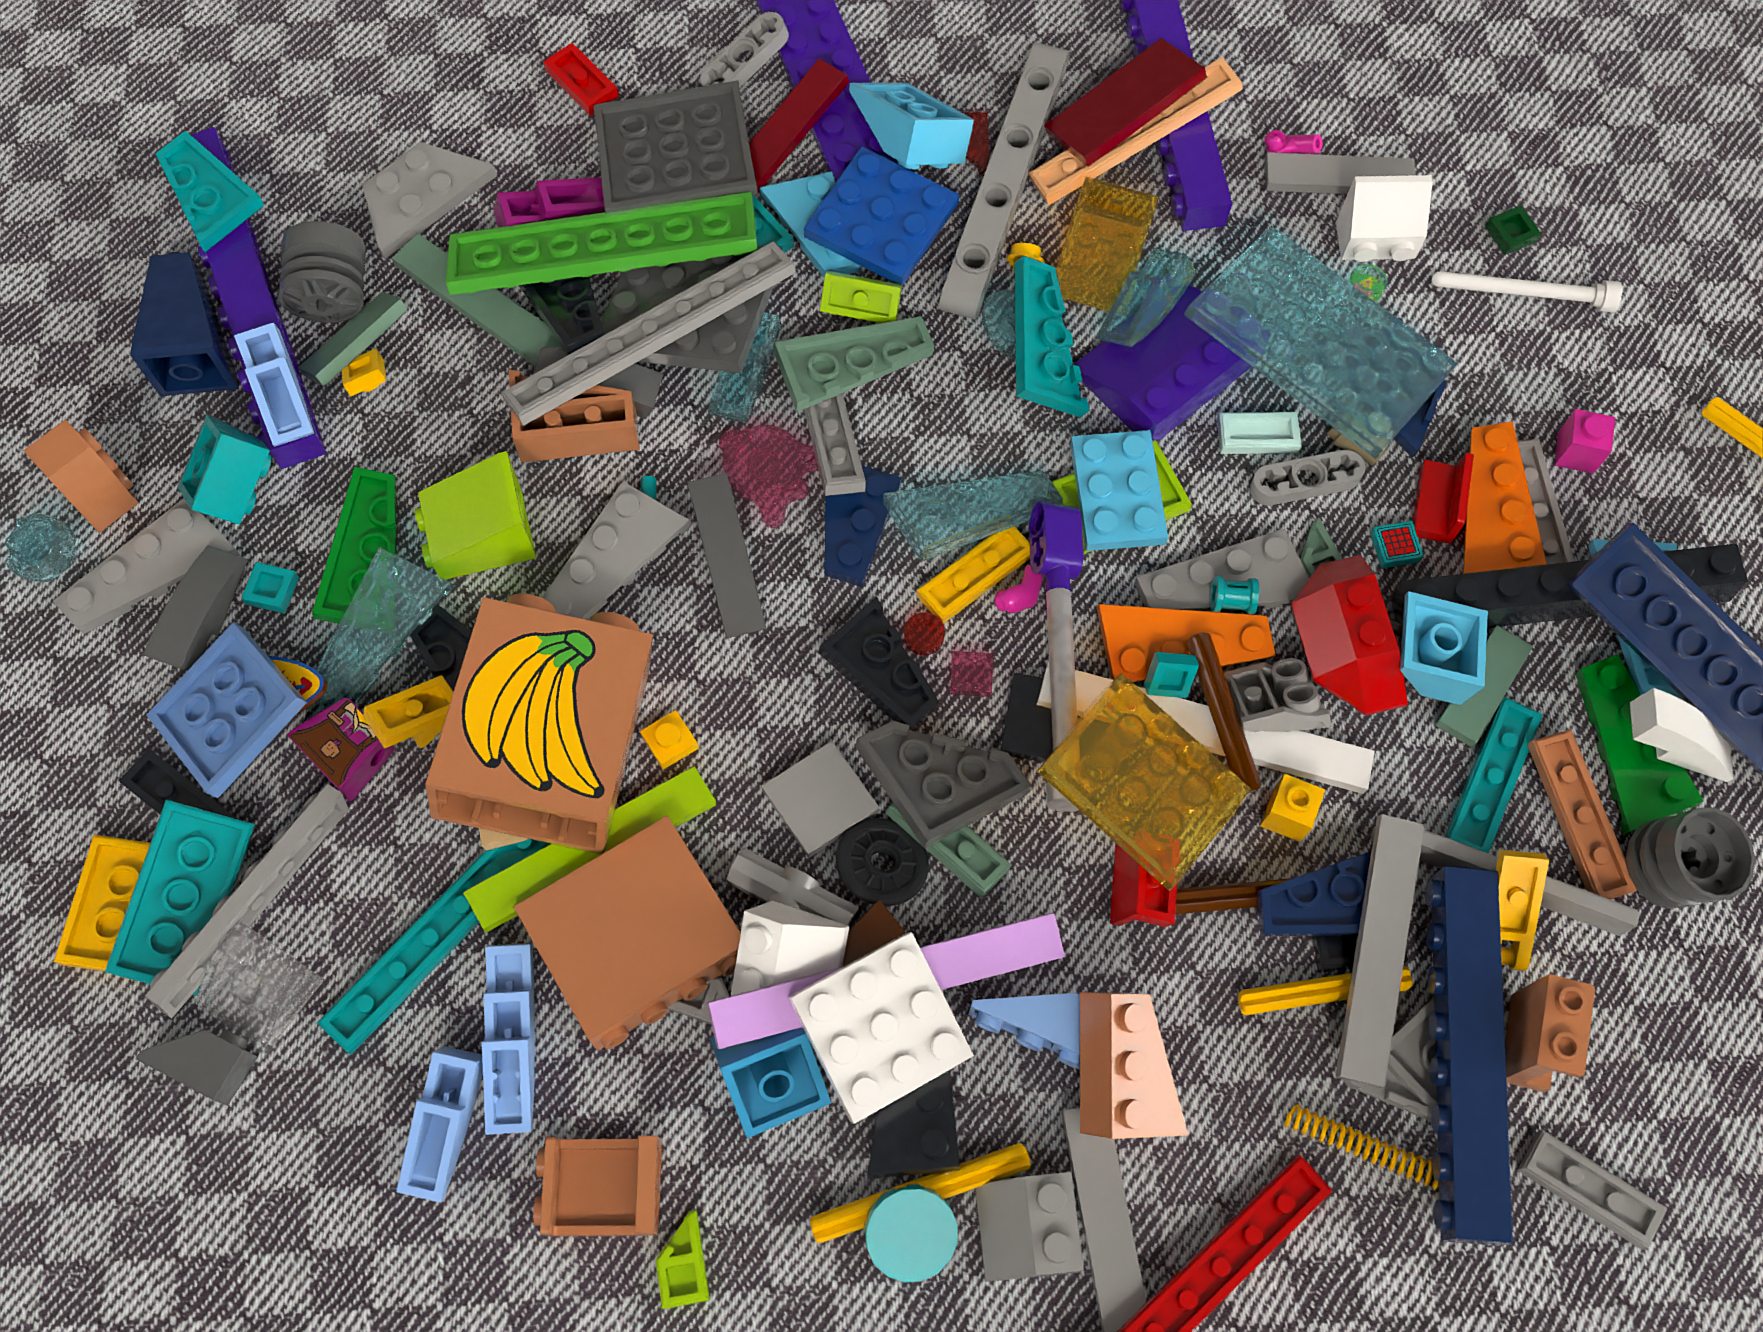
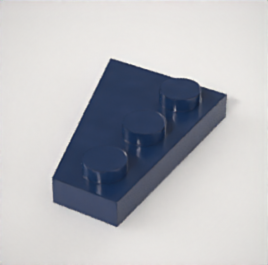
(856, 526)

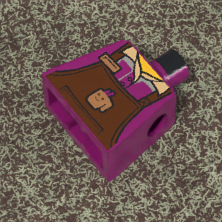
(342, 746)

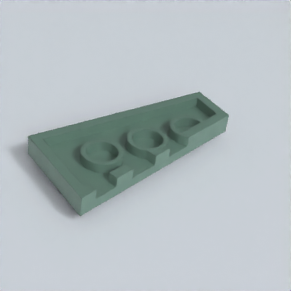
(844, 359)

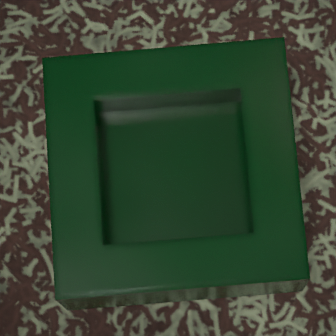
(1513, 230)

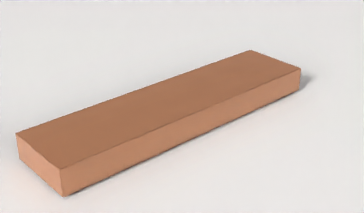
(1581, 815)

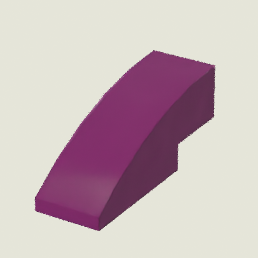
(550, 201)

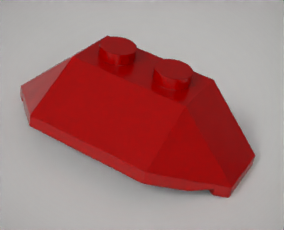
(1350, 636)

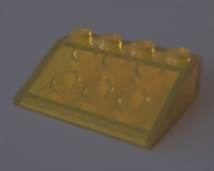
(1144, 781)

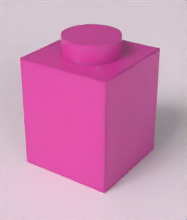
(1584, 441)

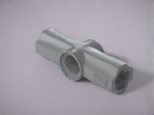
(789, 887)

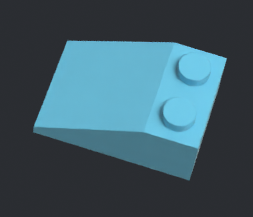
(913, 124)

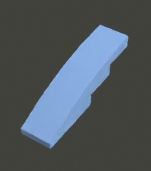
(509, 1039)

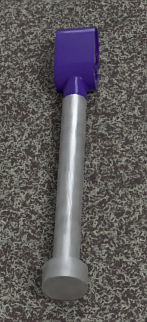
(1058, 555)

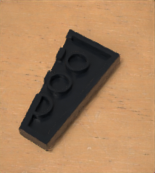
(916, 1133)

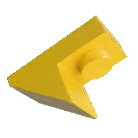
(411, 713)

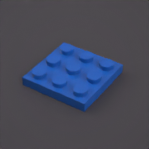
(881, 216)

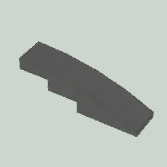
(726, 555)

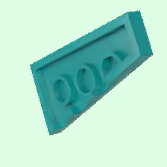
(1043, 342)

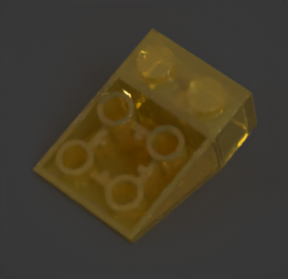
(1104, 242)

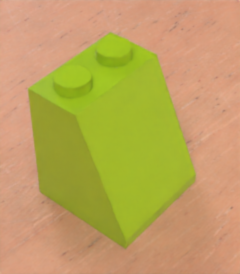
(475, 520)

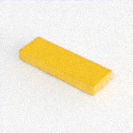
(974, 573)

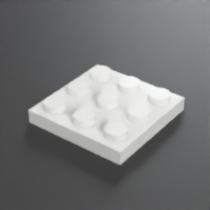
(881, 1027)

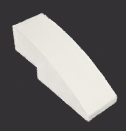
(1680, 734)

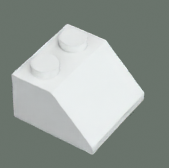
(1384, 217)
(785, 945)

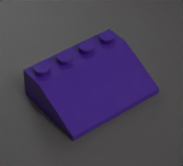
(1163, 374)

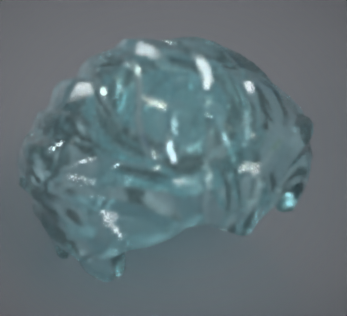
(40, 548)

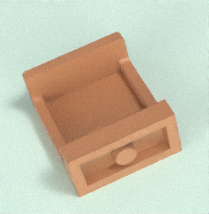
(1548, 1031)
(599, 1187)

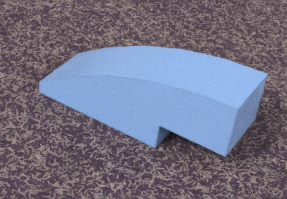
(274, 384)
(440, 1123)

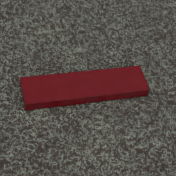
(794, 119)

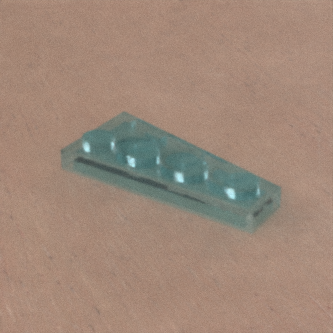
(963, 512)
(381, 616)

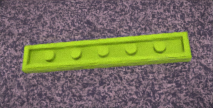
(495, 897)

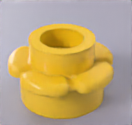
(1024, 249)

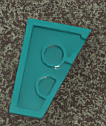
(207, 190)

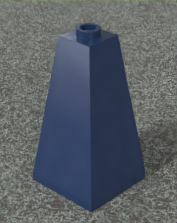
(178, 331)

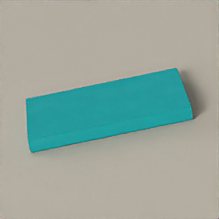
(182, 880)

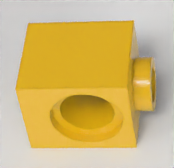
(1292, 807)

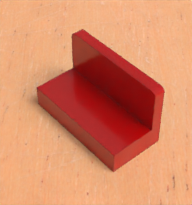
(1442, 499)
(1139, 895)

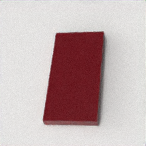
(1125, 101)

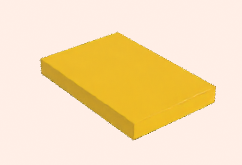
(100, 902)

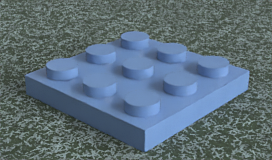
(226, 709)

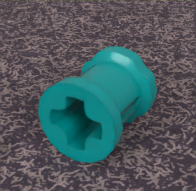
(1234, 594)

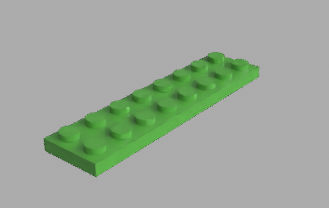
(601, 243)

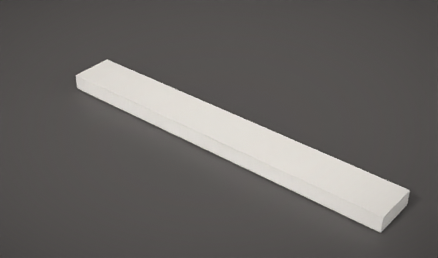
(1287, 752)

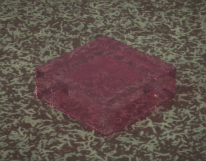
(971, 673)

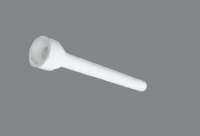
(1603, 296)

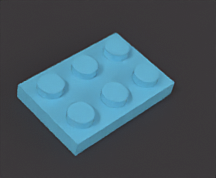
(1118, 490)

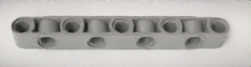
(1004, 181)

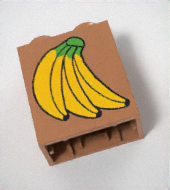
(540, 723)

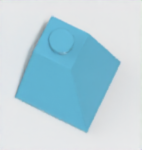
(1443, 648)

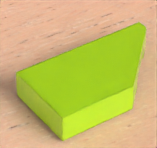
(682, 1267)

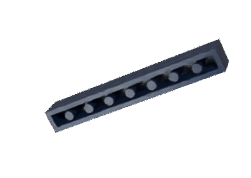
(1469, 1058)

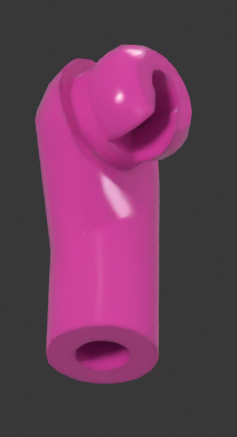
(1299, 144)
(1022, 595)

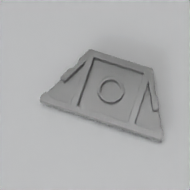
(419, 192)
(1408, 1070)

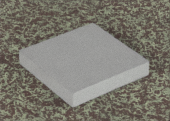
(820, 798)

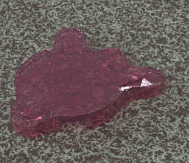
(767, 468)

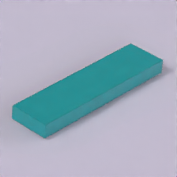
(1493, 775)

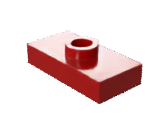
(580, 78)

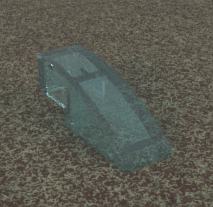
(1147, 297)
(737, 392)

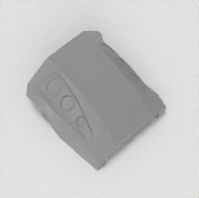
(1276, 697)

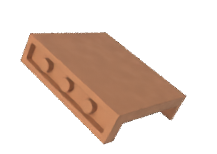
(632, 933)

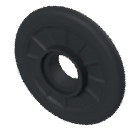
(867, 881)

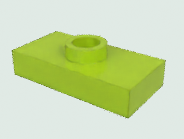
(860, 297)

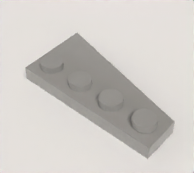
(615, 547)
(141, 567)
(1188, 583)

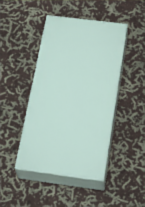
(1259, 432)

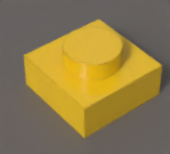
(364, 373)
(669, 739)

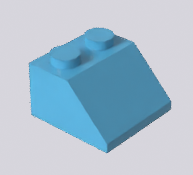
(772, 1079)

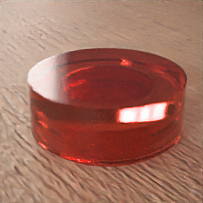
(924, 633)

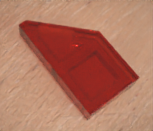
(978, 144)

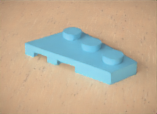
(795, 205)

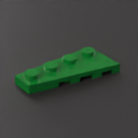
(363, 527)
(1639, 781)

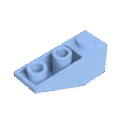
(1037, 1021)

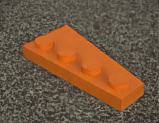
(1500, 511)
(1136, 633)

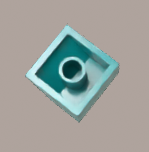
(224, 471)

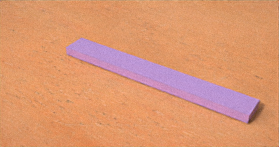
(952, 962)

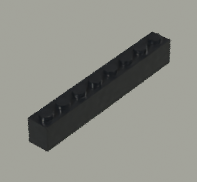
(1541, 591)

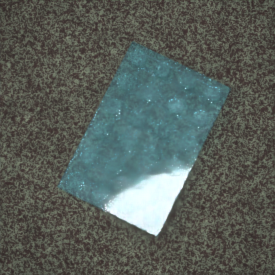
(1321, 340)

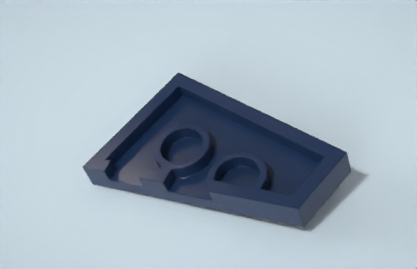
(1316, 902)

